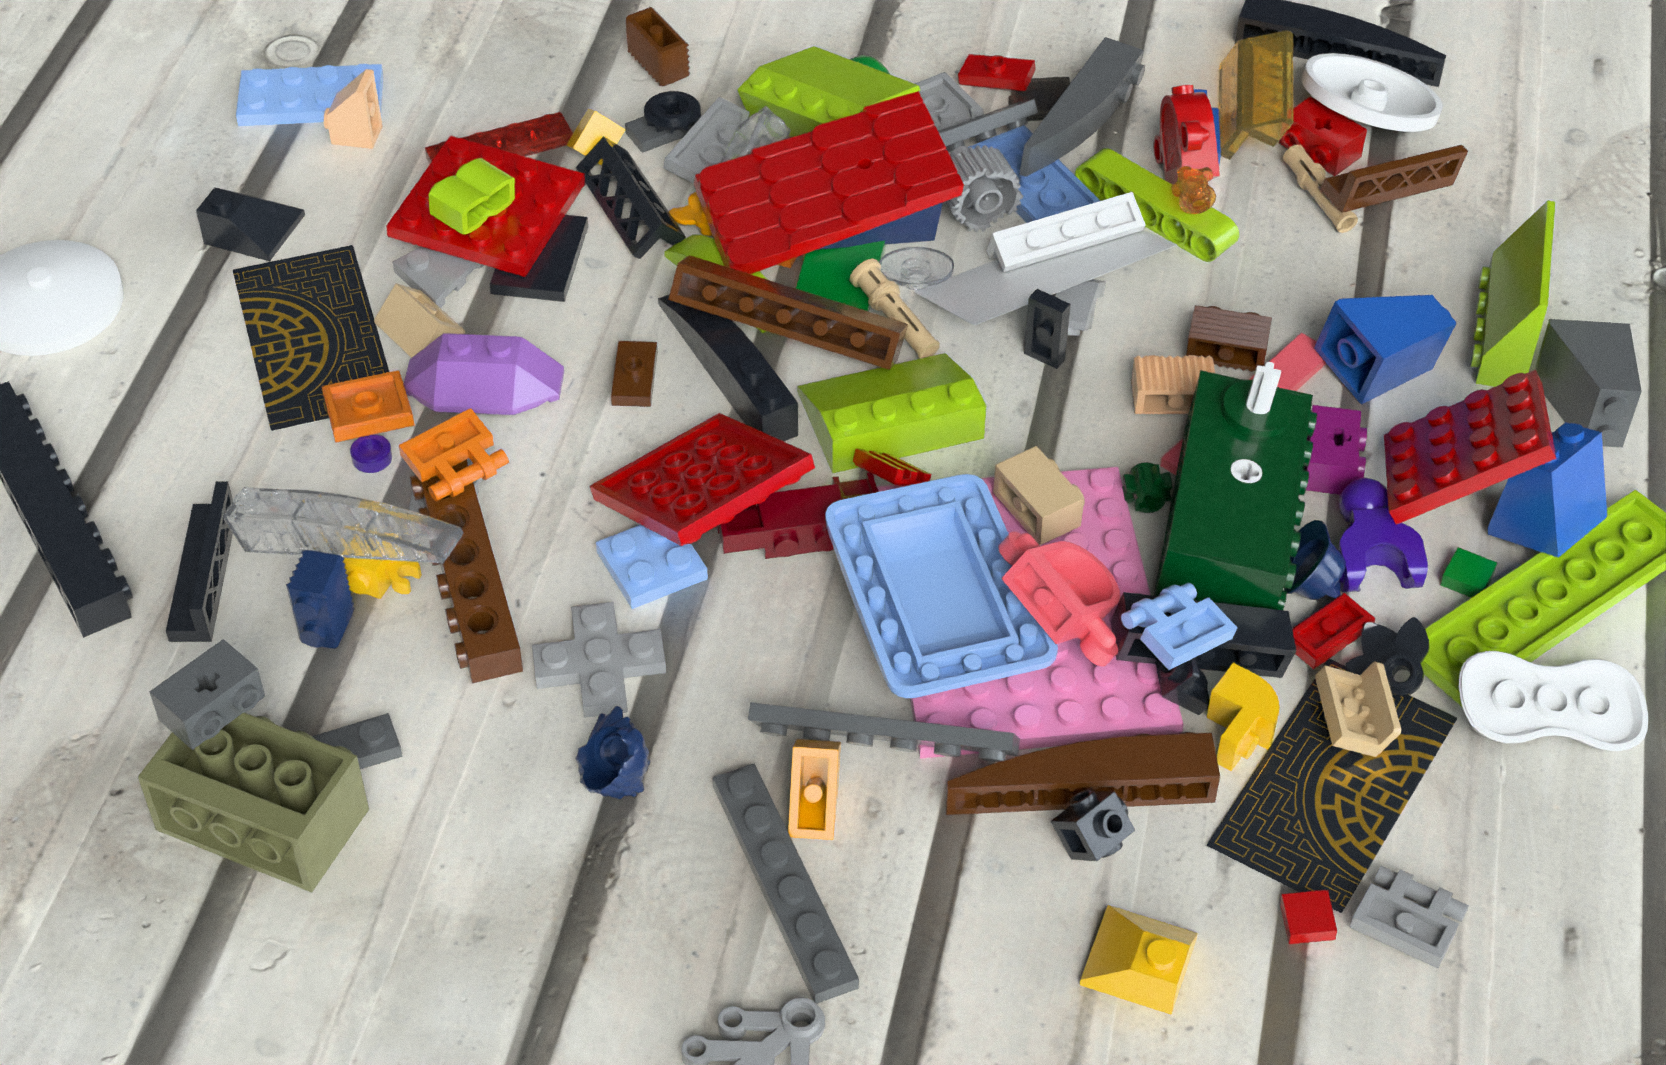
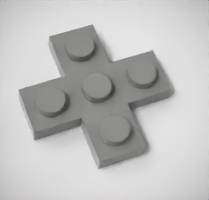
(598, 659)

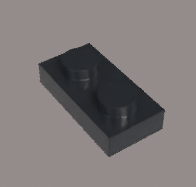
(1047, 328)

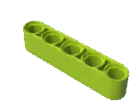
(1202, 234)

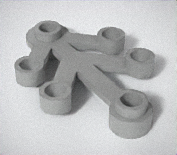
(765, 1051)

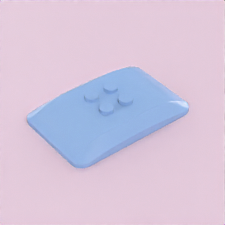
(932, 586)

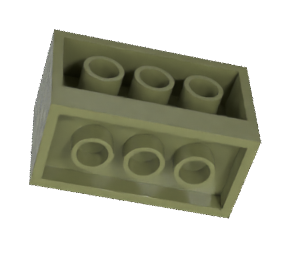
(259, 798)

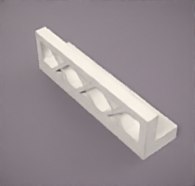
(1066, 232)

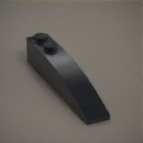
(1326, 31)
(737, 369)

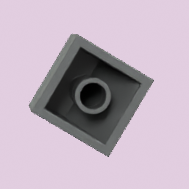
(1591, 375)

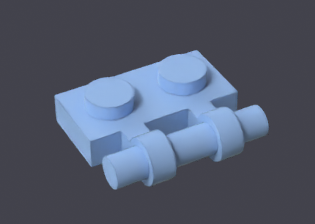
(1186, 633)

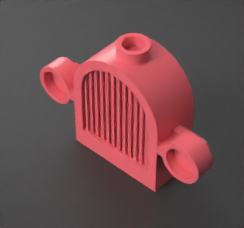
(1064, 592)

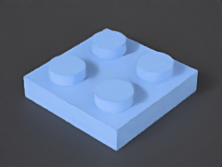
(649, 564)

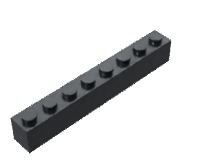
(58, 521)

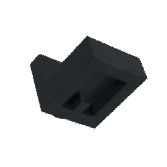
(1184, 685)

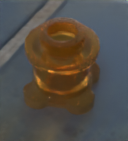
(1193, 189)

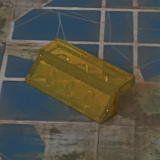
(1256, 91)

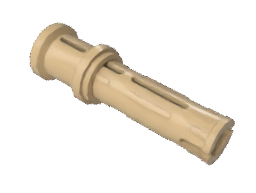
(885, 297)

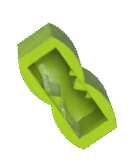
(471, 196)

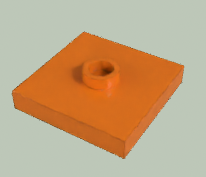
(367, 406)

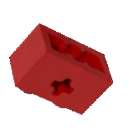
(1325, 135)

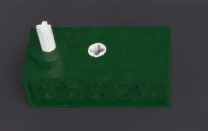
(1239, 491)

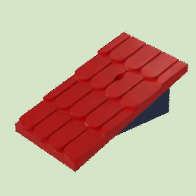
(832, 187)

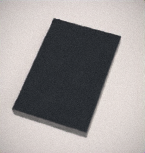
(552, 270)

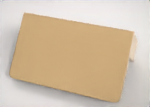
(413, 319)

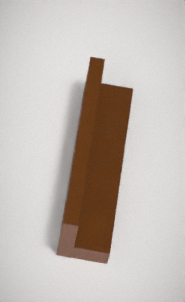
(1395, 179)

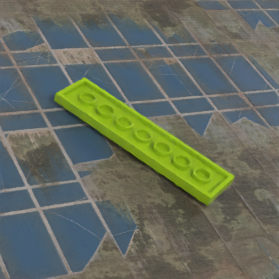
(1552, 595)

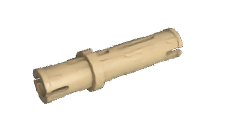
(1301, 163)

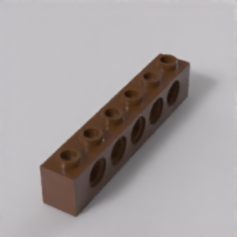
(498, 649)

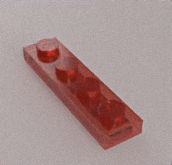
(520, 138)

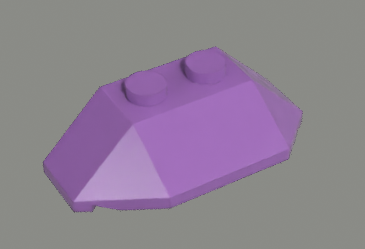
(483, 374)

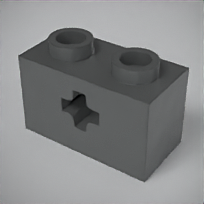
(207, 694)

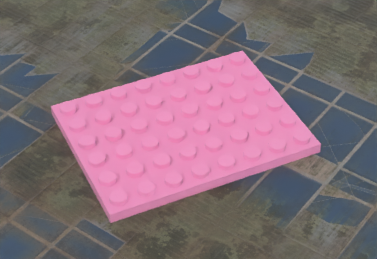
(1071, 696)

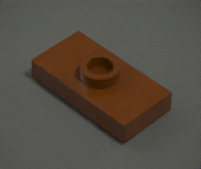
(634, 373)

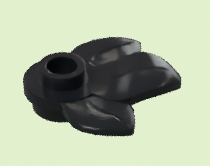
(1396, 652)

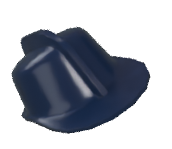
(1317, 563)

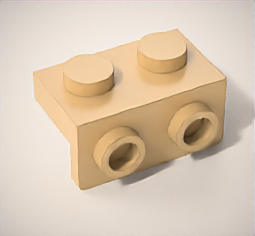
(1358, 708)

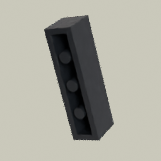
(1260, 644)

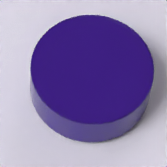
(371, 453)

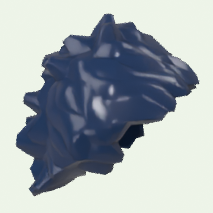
(613, 757)

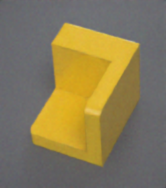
(591, 130)

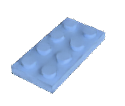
(295, 93)

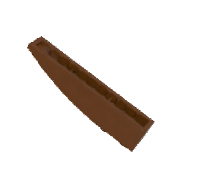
(1137, 768)

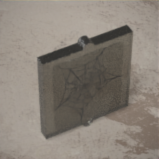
(1044, 92)

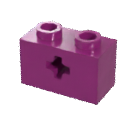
(1336, 450)

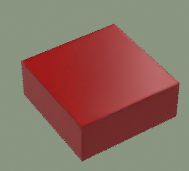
(1308, 917)

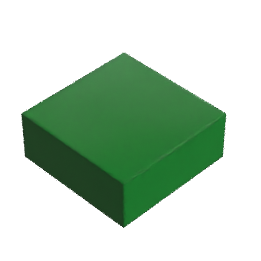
(1468, 573)

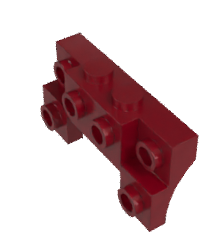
(790, 520)

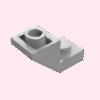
(1083, 302)

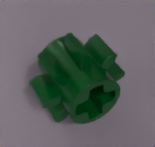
(1147, 487)

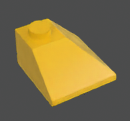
(1139, 959)

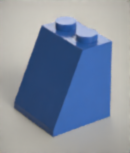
(1383, 341)
(1558, 500)

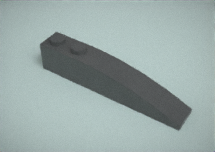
(1085, 104)

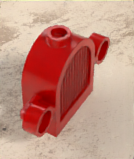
(1186, 133)

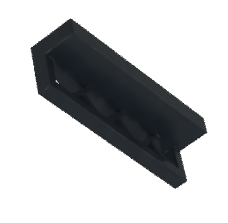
(633, 188)
(201, 570)

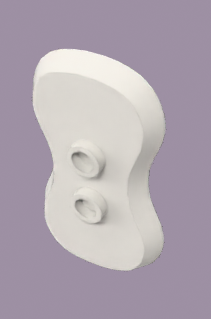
(1580, 700)

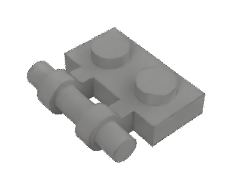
(1405, 924)

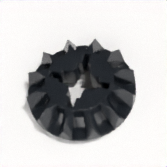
(669, 103)

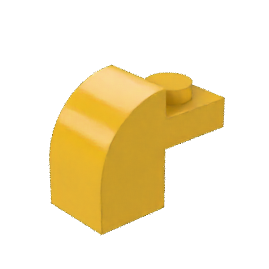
(1248, 711)

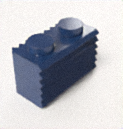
(320, 599)

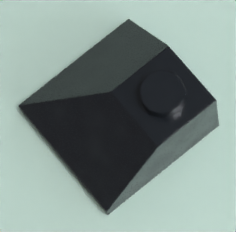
(246, 223)

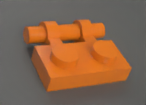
(448, 445)

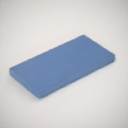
(1046, 190)

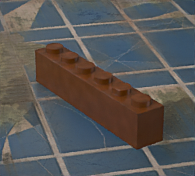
(788, 312)

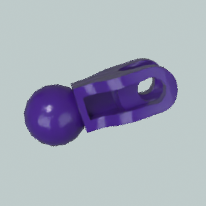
(1376, 539)

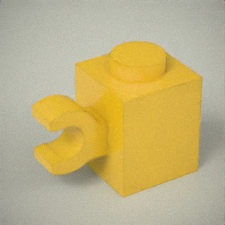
(375, 576)

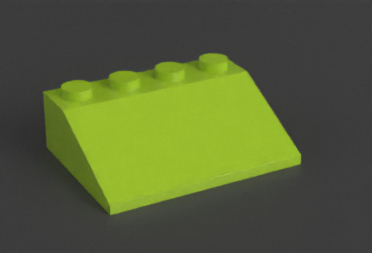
(818, 88)
(1514, 300)
(895, 411)

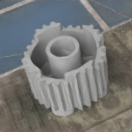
(988, 187)

